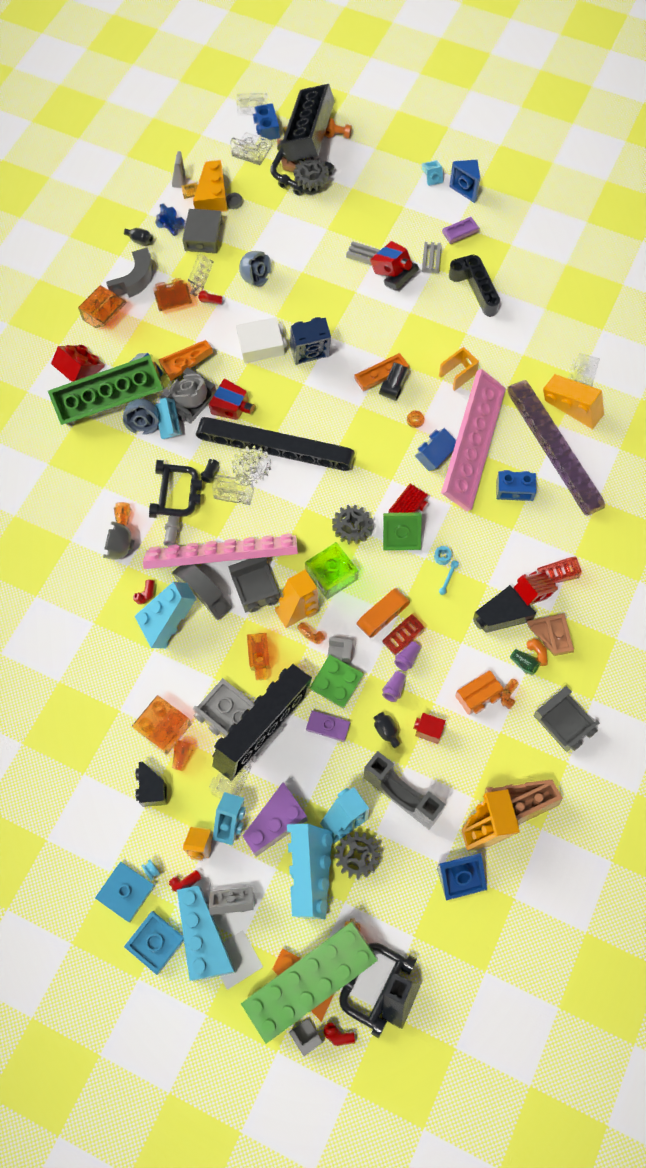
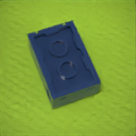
(310, 340)

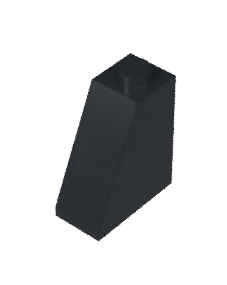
(503, 611)

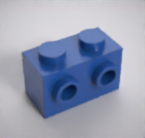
(436, 449)
(515, 485)

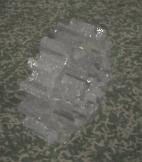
(251, 464)

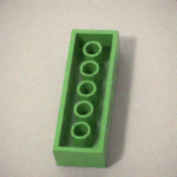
(106, 389)
(309, 982)

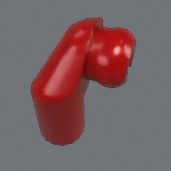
(204, 297)
(147, 594)
(187, 882)
(336, 1037)

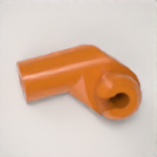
(540, 649)

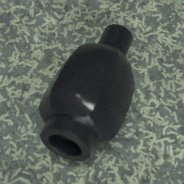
(139, 236)
(386, 728)

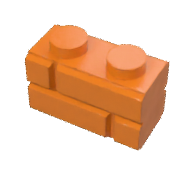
(479, 692)

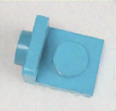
(433, 172)

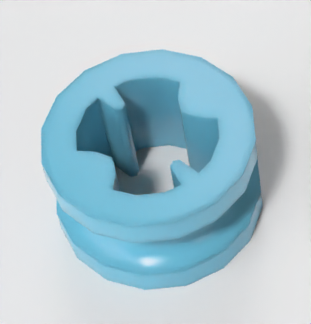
(442, 561)
(150, 870)

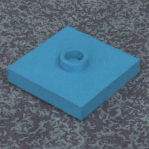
(125, 892)
(154, 942)

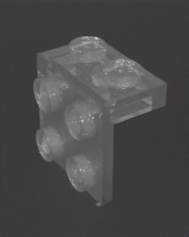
(250, 148)

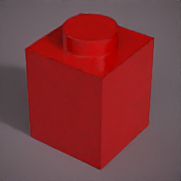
(429, 727)

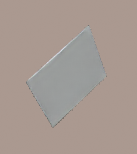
(243, 959)

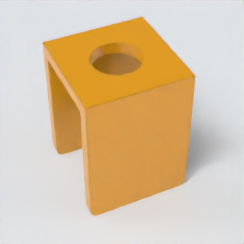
(453, 361)

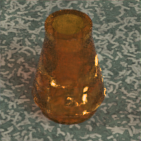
(122, 512)
(181, 754)

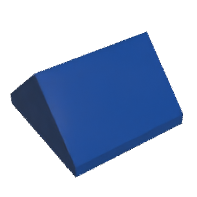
(465, 178)
(462, 876)

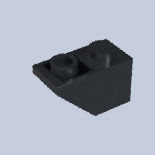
(151, 789)
(399, 1000)

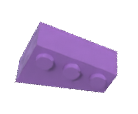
(272, 821)

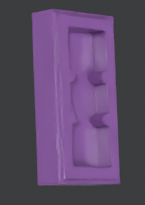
(460, 230)
(328, 726)

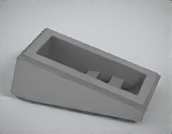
(179, 172)

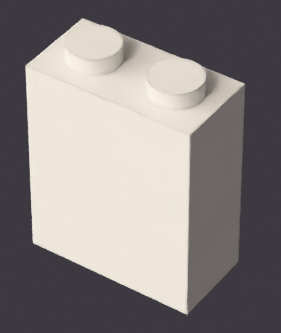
(261, 339)

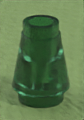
(526, 662)

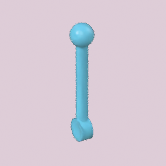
(454, 564)

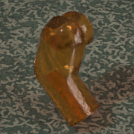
(309, 634)
(507, 692)

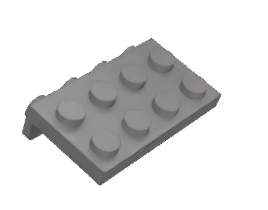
(225, 707)

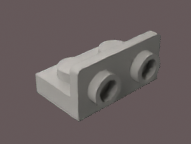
(231, 901)

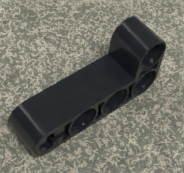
(473, 270)

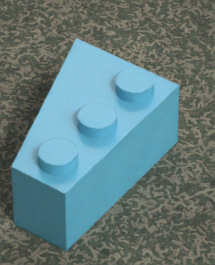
(164, 612)
(345, 814)

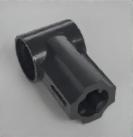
(392, 386)

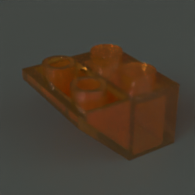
(172, 294)
(100, 307)
(162, 724)

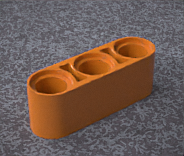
(383, 612)

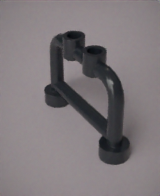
(285, 180)
(194, 498)
(374, 1021)

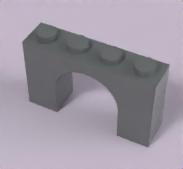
(423, 808)

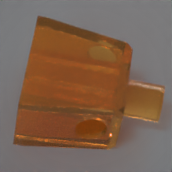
(259, 647)

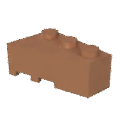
(531, 798)

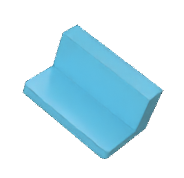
(168, 418)

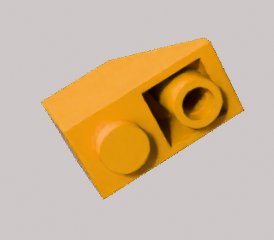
(198, 843)

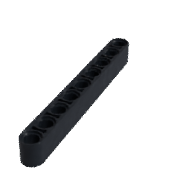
(275, 443)

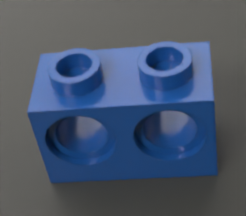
(266, 121)

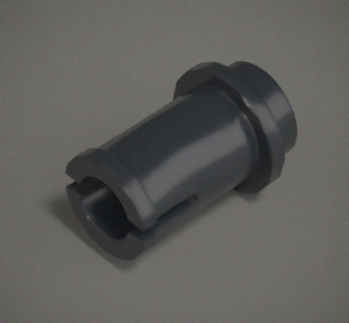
(209, 472)

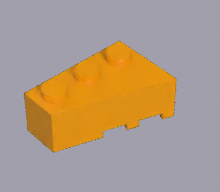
(211, 188)
(575, 399)
(299, 599)
(491, 822)

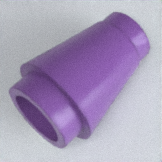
(406, 658)
(393, 688)

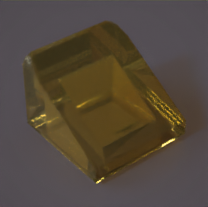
(189, 190)

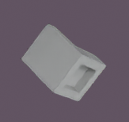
(340, 649)
(305, 1037)

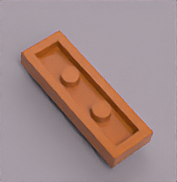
(378, 373)

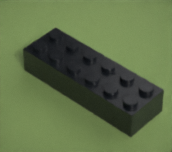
(308, 123)
(260, 721)

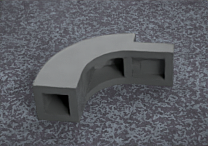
(137, 279)
(203, 589)

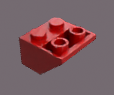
(76, 362)

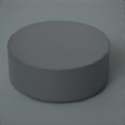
(234, 200)

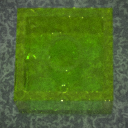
(331, 570)

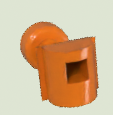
(332, 128)

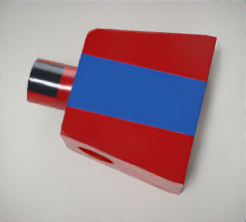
(391, 260)
(230, 401)

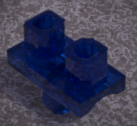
(168, 219)

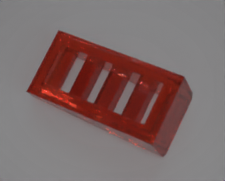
(572, 561)
(407, 639)

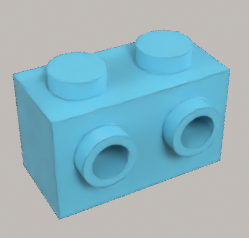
(228, 818)

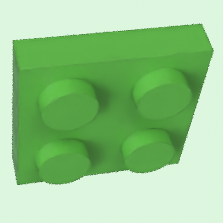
(402, 531)
(336, 681)

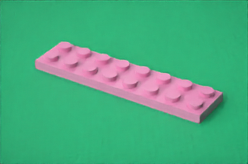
(473, 440)
(219, 552)

